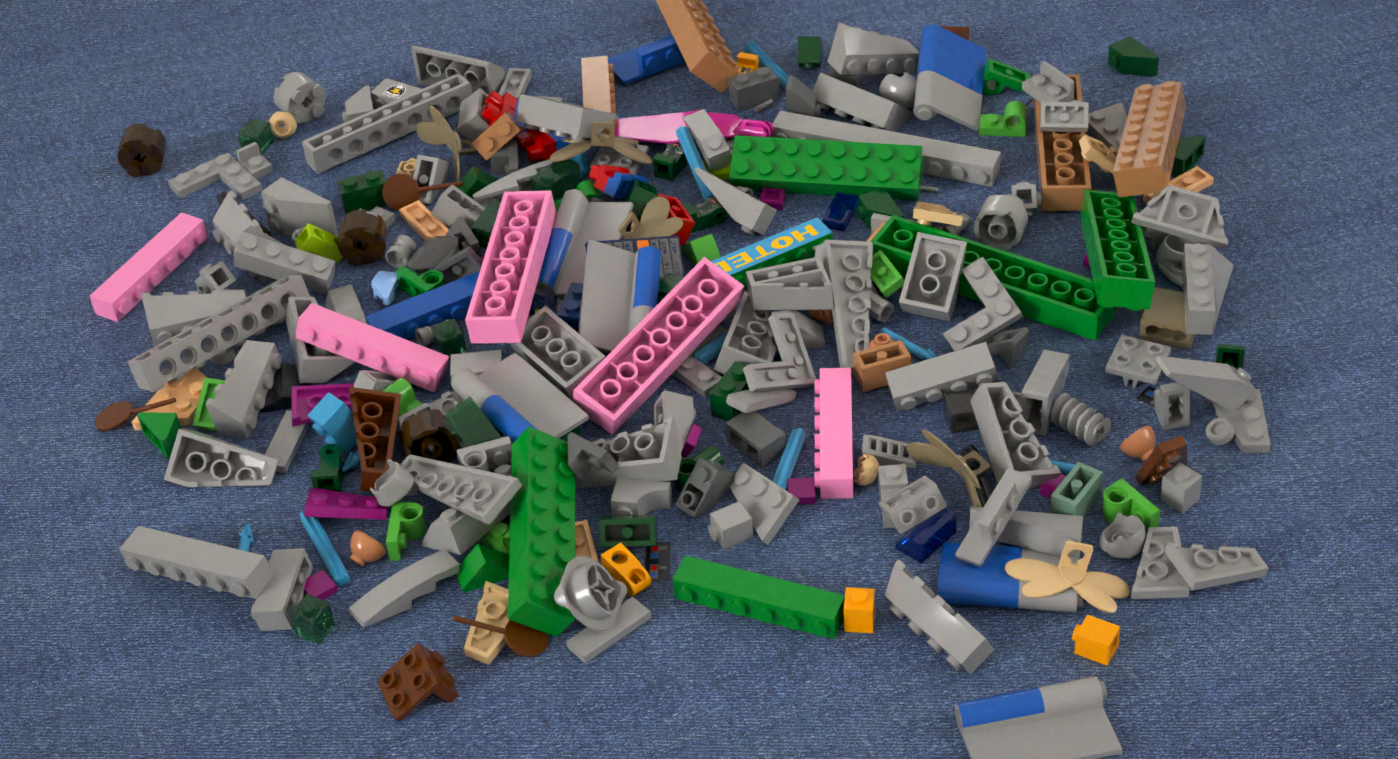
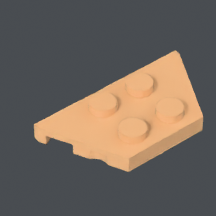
(187, 395)

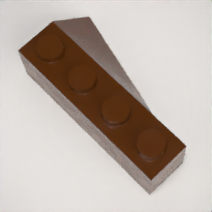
(375, 428)

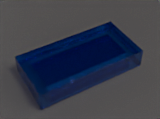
(840, 211)

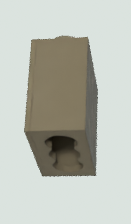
(1166, 320)

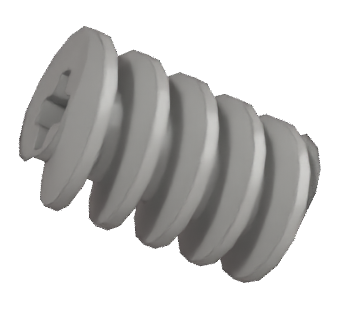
(1079, 420)

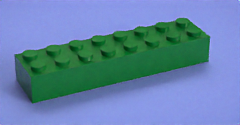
(826, 166)
(1116, 251)
(540, 531)

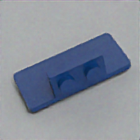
(646, 60)

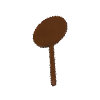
(403, 190)
(120, 412)
(520, 638)

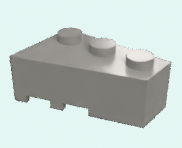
(791, 286)

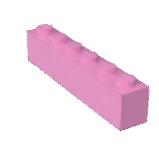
(148, 267)
(372, 347)
(835, 434)

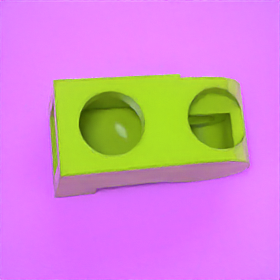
(318, 242)

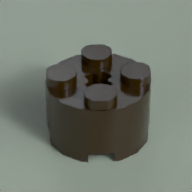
(141, 150)
(362, 237)
(428, 436)

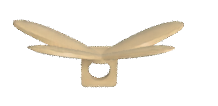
(1047, 579)

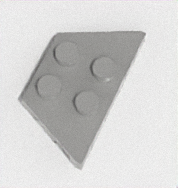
(1185, 215)

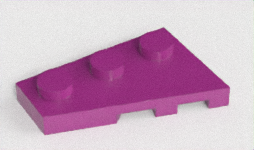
(307, 397)
(343, 505)

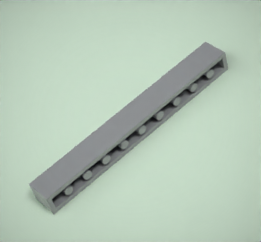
(940, 157)

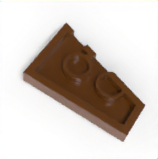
(1162, 460)

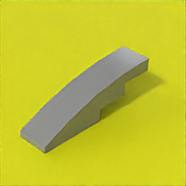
(513, 182)
(399, 590)

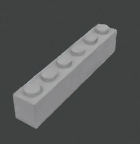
(197, 562)

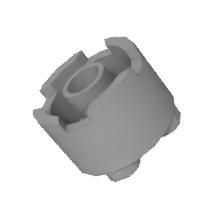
(300, 97)
(1001, 221)

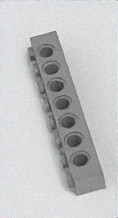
(384, 123)
(146, 365)

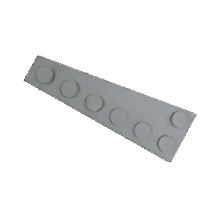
(849, 272)
(461, 487)

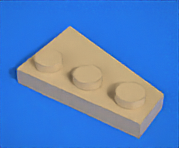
(1098, 152)
(928, 213)
(493, 610)

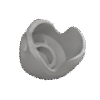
(899, 89)

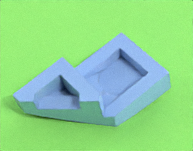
(384, 286)

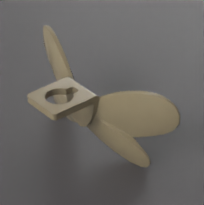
(441, 133)
(621, 144)
(653, 221)
(940, 455)

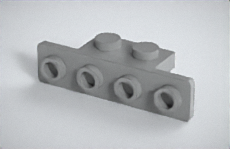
(994, 517)

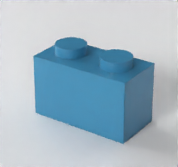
(335, 422)

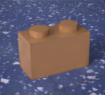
(497, 136)
(872, 363)

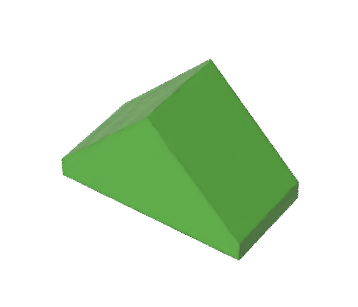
(701, 248)

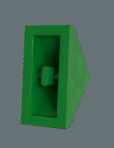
(160, 430)
(481, 566)

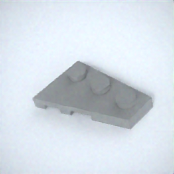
(1249, 424)
(1212, 568)
(1156, 573)

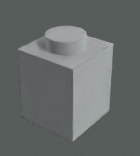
(1181, 488)
(731, 525)

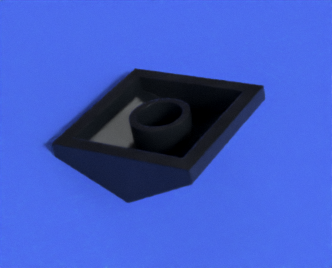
(280, 394)

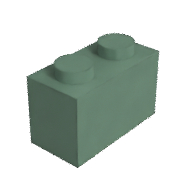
(1077, 491)

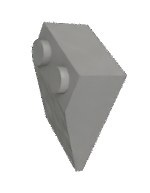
(294, 207)
(933, 277)

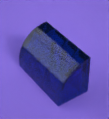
(928, 535)

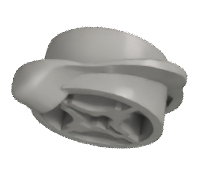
(590, 593)

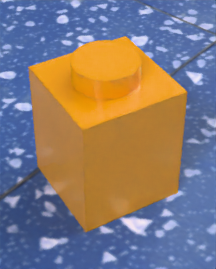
(859, 610)
(1096, 639)

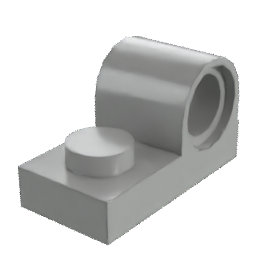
(486, 454)

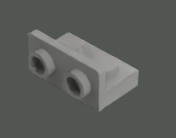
(1049, 85)
(1064, 116)
(913, 504)

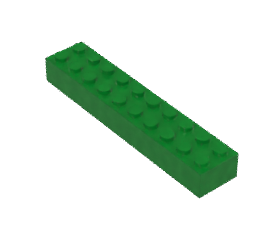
(1036, 288)

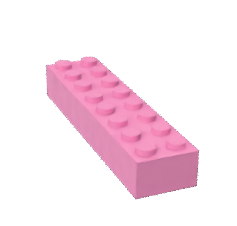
(511, 267)
(658, 345)

